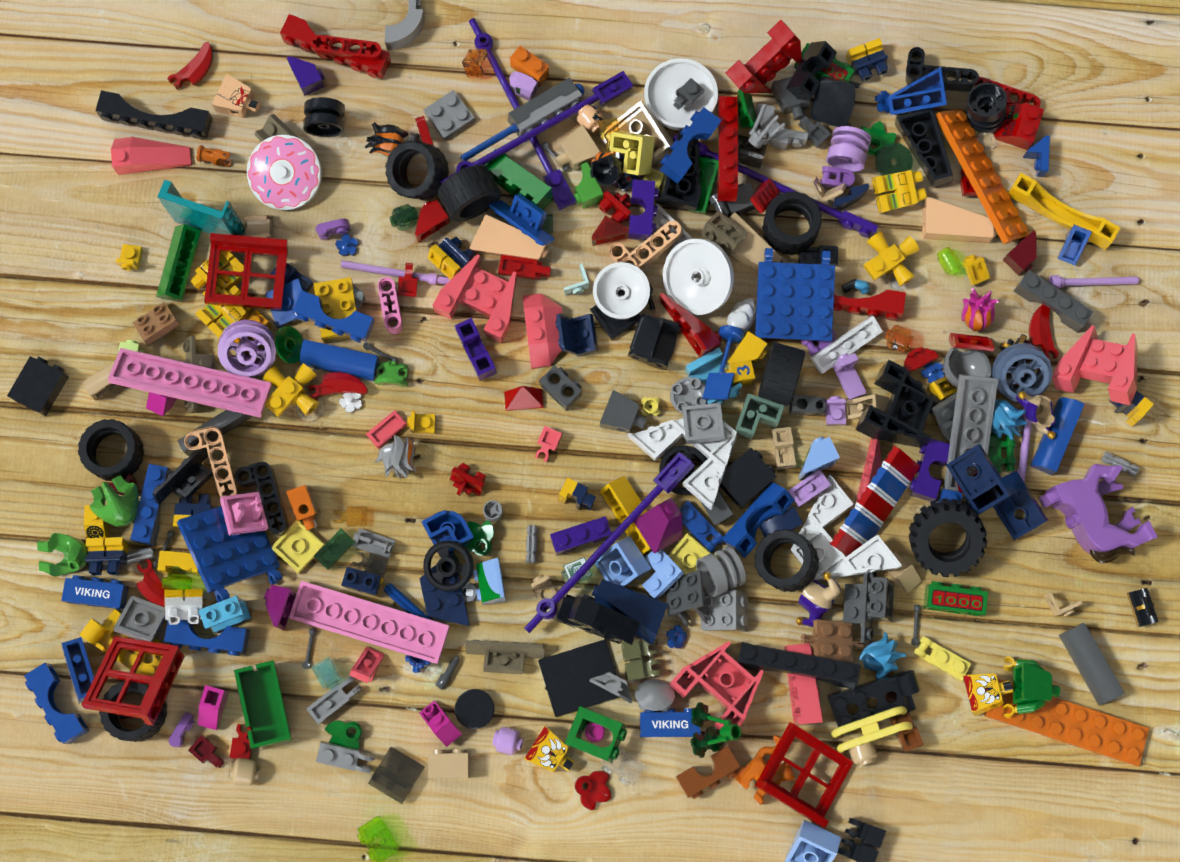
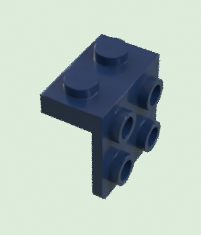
(577, 334)

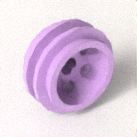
(242, 363)

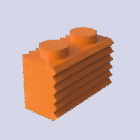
(529, 65)

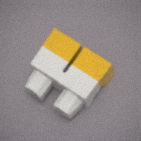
(178, 610)

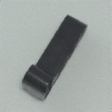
(918, 67)
(267, 499)

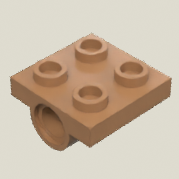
(156, 323)

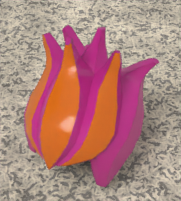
(978, 311)

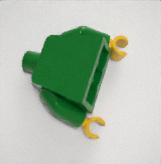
(1030, 686)

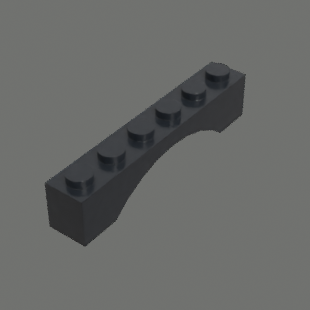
(190, 121)
(775, 660)

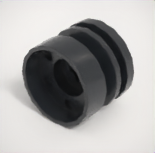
(986, 107)

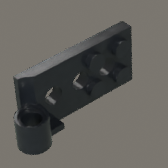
(902, 683)

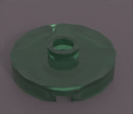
(893, 151)

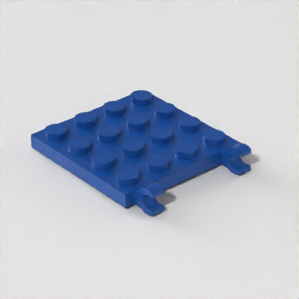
(795, 299)
(226, 558)

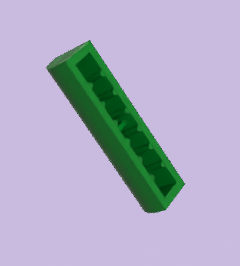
(178, 263)

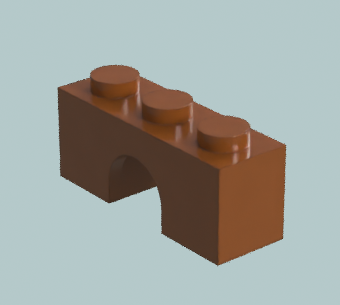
(724, 765)

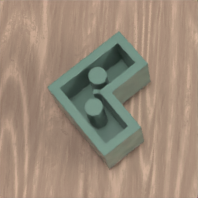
(757, 410)

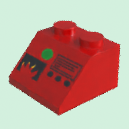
(1020, 125)

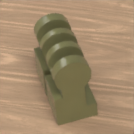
(636, 668)

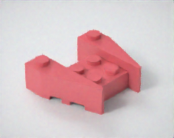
(482, 294)
(1100, 362)
(721, 679)

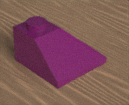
(661, 525)
(279, 605)

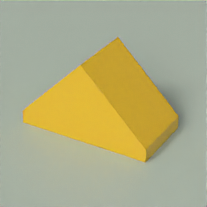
(941, 388)

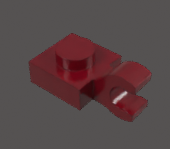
(204, 751)

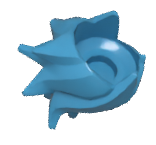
(1006, 419)
(881, 656)

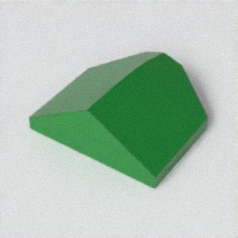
(746, 110)

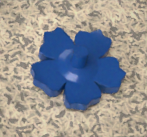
(883, 104)
(346, 245)
(932, 372)
(676, 637)

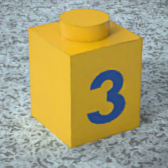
(743, 372)

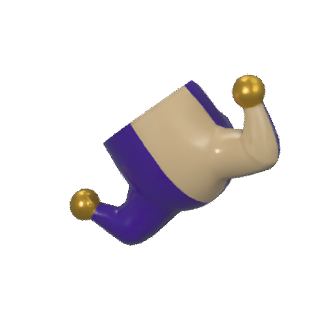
(1038, 411)
(818, 599)

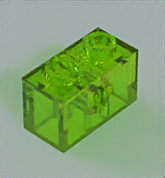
(377, 828)

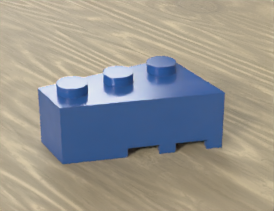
(921, 94)

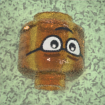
(898, 338)

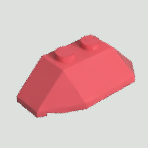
(541, 329)

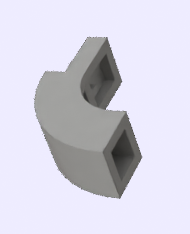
(407, 30)
(784, 136)

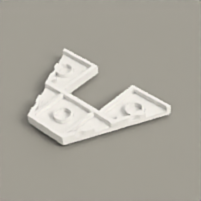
(707, 478)
(868, 558)

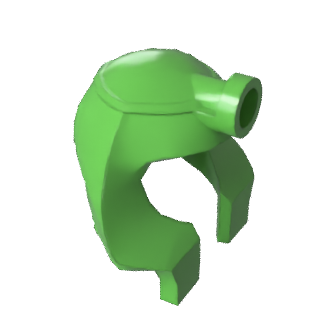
(119, 510)
(73, 550)

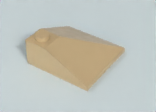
(642, 121)

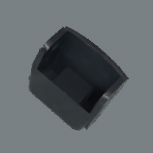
(834, 101)
(654, 341)

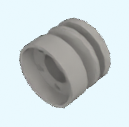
(721, 571)

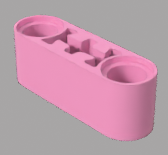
(384, 296)

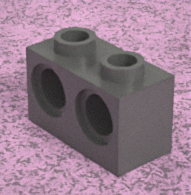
(556, 390)

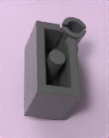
(741, 205)

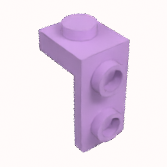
(848, 376)

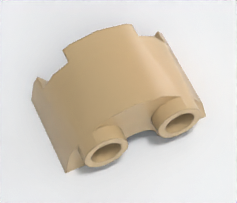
(259, 225)

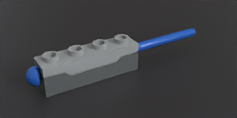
(535, 113)

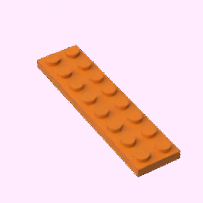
(982, 176)
(1079, 728)

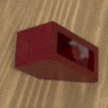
(1022, 255)

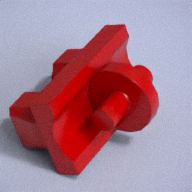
(619, 206)
(466, 482)

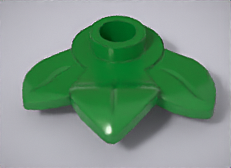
(878, 137)
(481, 535)
(341, 735)

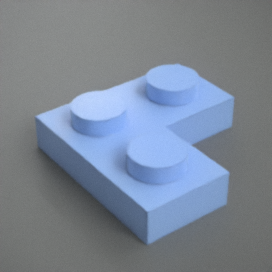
(665, 576)

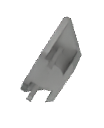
(613, 685)

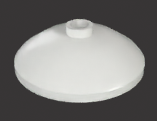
(625, 278)

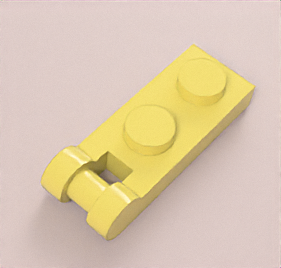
(942, 659)

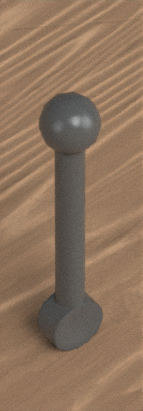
(545, 146)
(367, 346)
(171, 533)
(915, 641)
(306, 665)

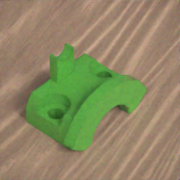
(392, 374)

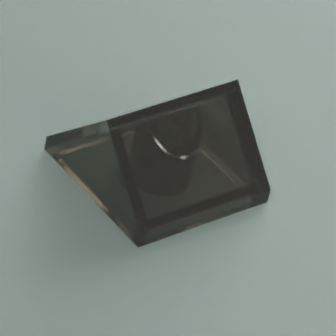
(749, 154)

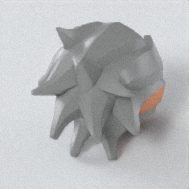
(398, 456)

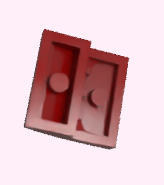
(971, 342)

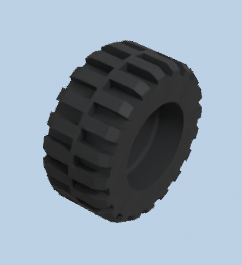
(953, 561)

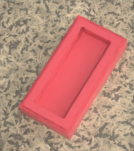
(386, 429)

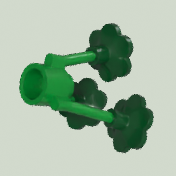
(713, 737)

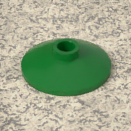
(288, 344)

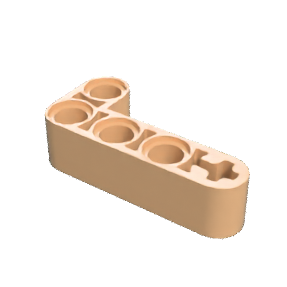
(648, 245)
(216, 464)

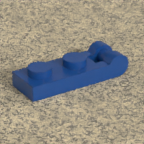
(700, 527)

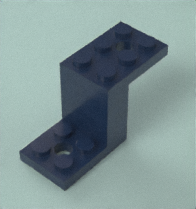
(997, 492)

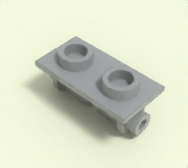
(373, 543)

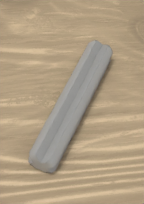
(137, 556)

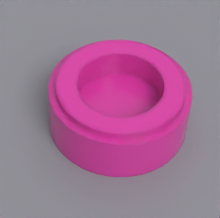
(594, 732)

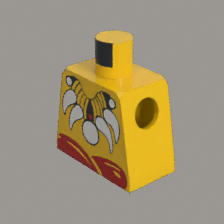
(985, 692)
(549, 752)

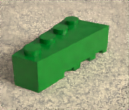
(517, 180)

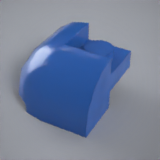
(448, 526)

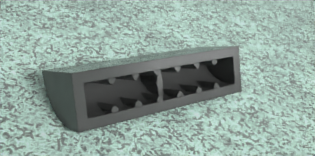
(224, 421)
(1091, 664)

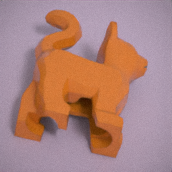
(755, 767)

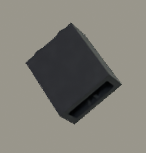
(38, 385)
(747, 477)

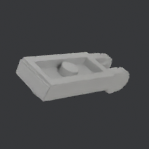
(332, 701)
(343, 757)

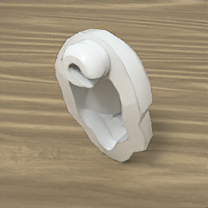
(743, 314)

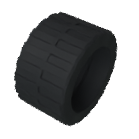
(397, 169)
(469, 193)
(792, 202)
(781, 373)
(95, 434)
(764, 554)
(112, 724)

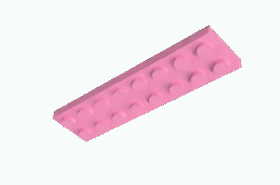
(190, 382)
(369, 622)

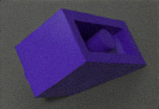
(306, 75)

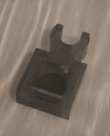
(374, 564)

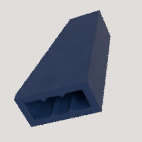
(633, 605)

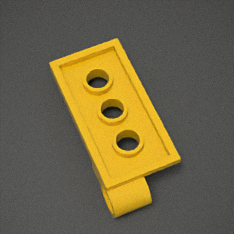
(102, 636)

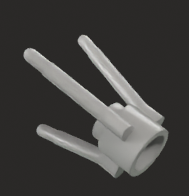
(760, 136)

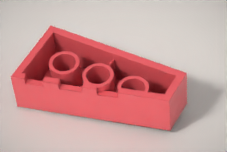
(804, 692)

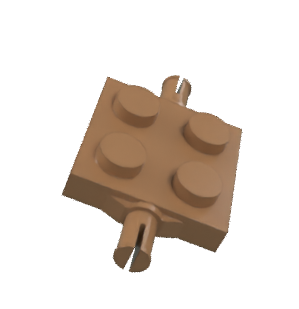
(832, 640)

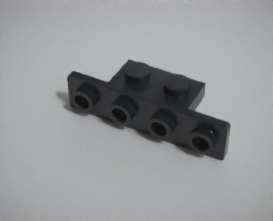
(185, 479)

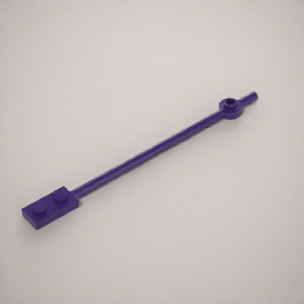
(603, 92)
(560, 190)
(846, 218)
(666, 481)

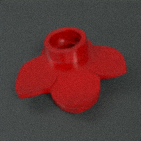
(596, 790)

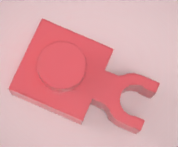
(549, 440)

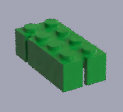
(263, 705)

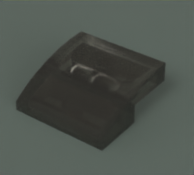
(396, 775)

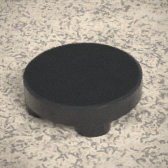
(474, 709)

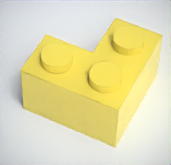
(637, 151)

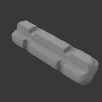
(1132, 469)
(531, 544)

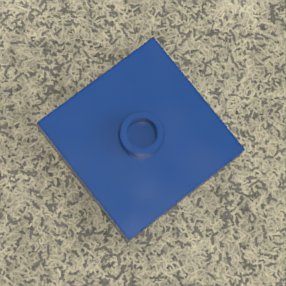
(290, 297)

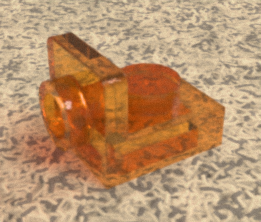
(473, 62)

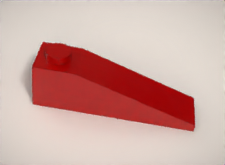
(695, 331)

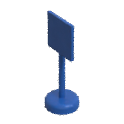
(719, 384)

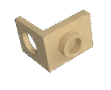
(830, 194)
(542, 583)
(1055, 608)

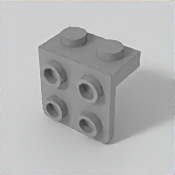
(726, 611)

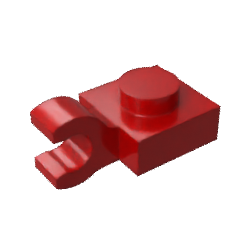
(407, 284)

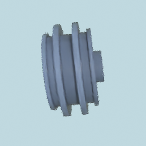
(1032, 383)

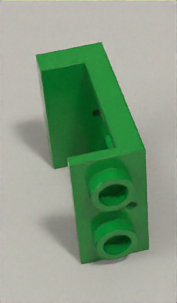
(607, 753)

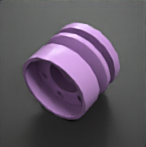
(848, 148)

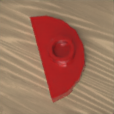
(918, 358)

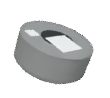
(469, 593)

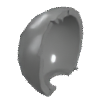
(965, 363)

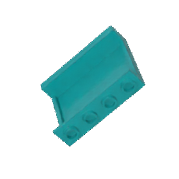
(199, 215)

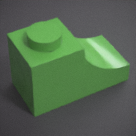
(588, 190)

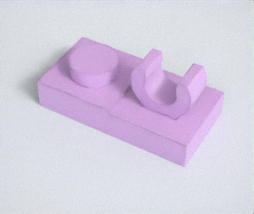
(809, 488)

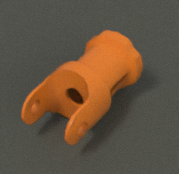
(214, 156)

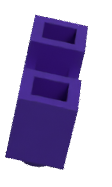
(643, 194)
(475, 349)
(924, 485)
(578, 535)

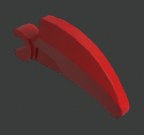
(195, 69)
(1040, 331)
(338, 383)
(151, 585)

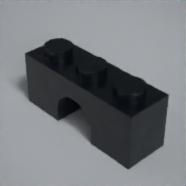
(803, 82)

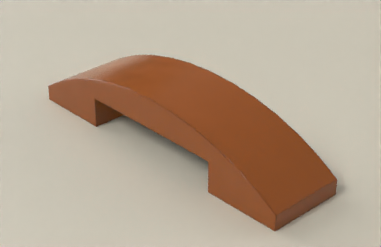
(908, 738)

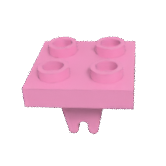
(244, 513)

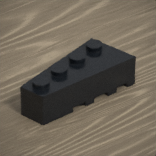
(926, 144)

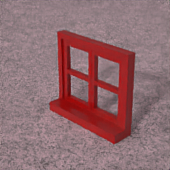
(249, 246)
(158, 684)
(790, 798)

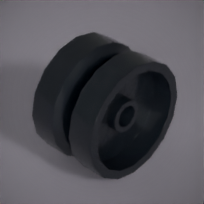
(324, 117)

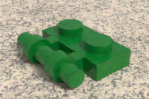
(994, 452)

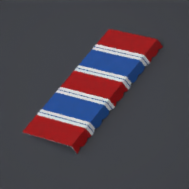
(876, 501)

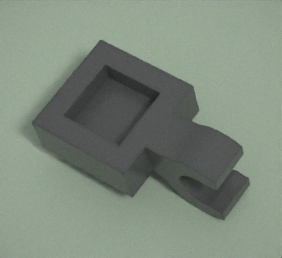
(688, 93)
(816, 132)

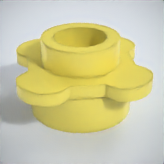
(650, 401)

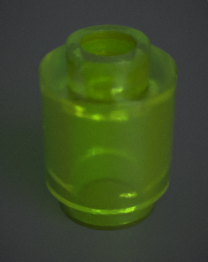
(949, 261)
(176, 581)

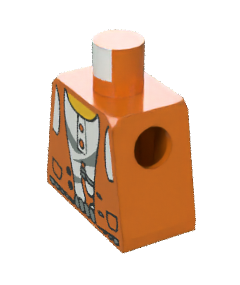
(298, 498)

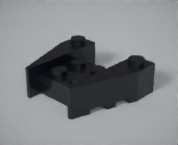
(905, 411)
(596, 619)

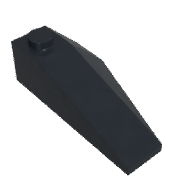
(688, 190)

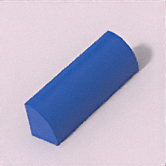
(339, 359)
(1052, 450)

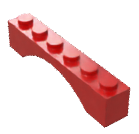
(298, 33)
(727, 148)
(886, 304)

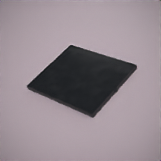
(569, 676)

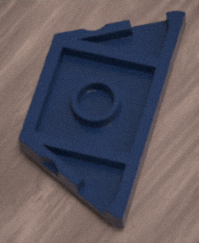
(443, 604)

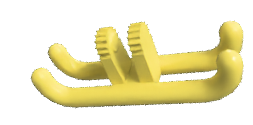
(871, 728)

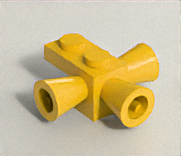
(890, 258)
(290, 391)

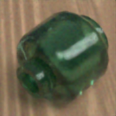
(404, 217)

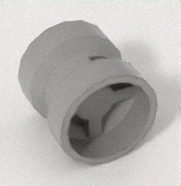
(493, 511)

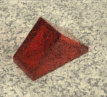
(609, 231)

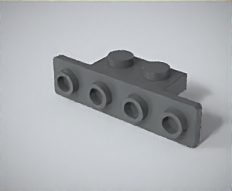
(855, 607)

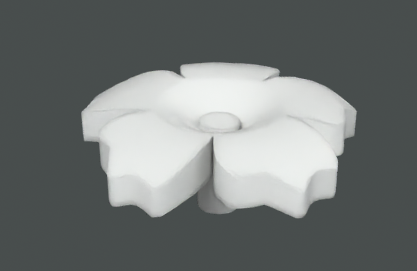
(350, 401)

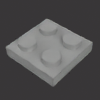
(449, 115)
(703, 423)
(140, 619)

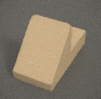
(905, 576)

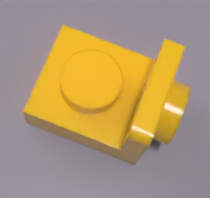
(130, 257)
(976, 269)
(421, 423)

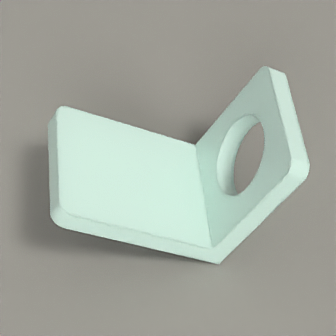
(579, 287)

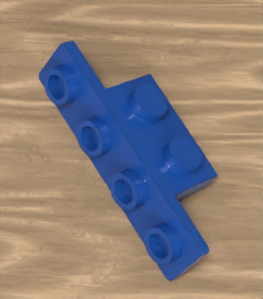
(524, 216)

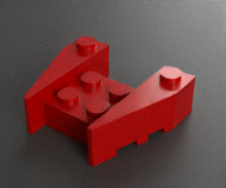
(767, 61)

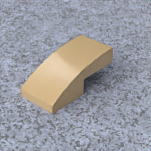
(783, 448)

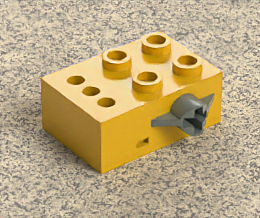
(339, 301)

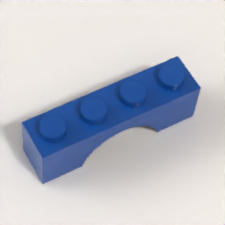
(678, 161)
(356, 325)
(771, 502)
(147, 518)
(231, 639)
(43, 683)

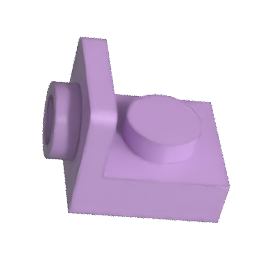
(835, 411)

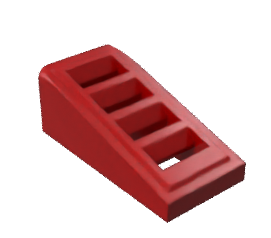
(764, 195)

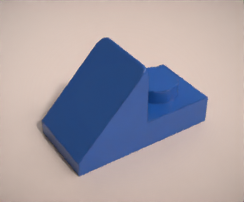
(1040, 153)
(1074, 244)

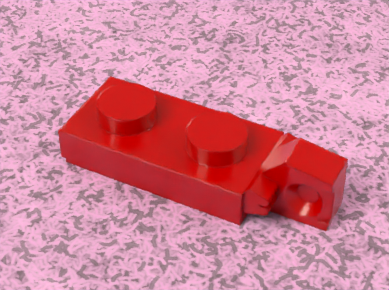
(523, 267)

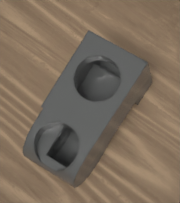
(807, 405)

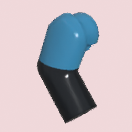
(858, 284)

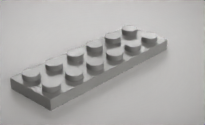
(971, 419)

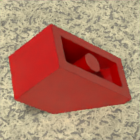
(430, 220)

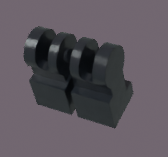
(870, 837)

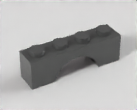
(1068, 309)

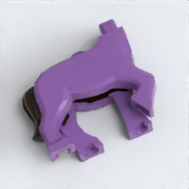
(1088, 516)

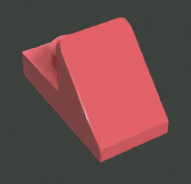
(367, 665)

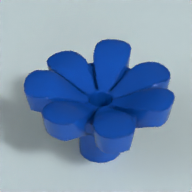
(417, 663)

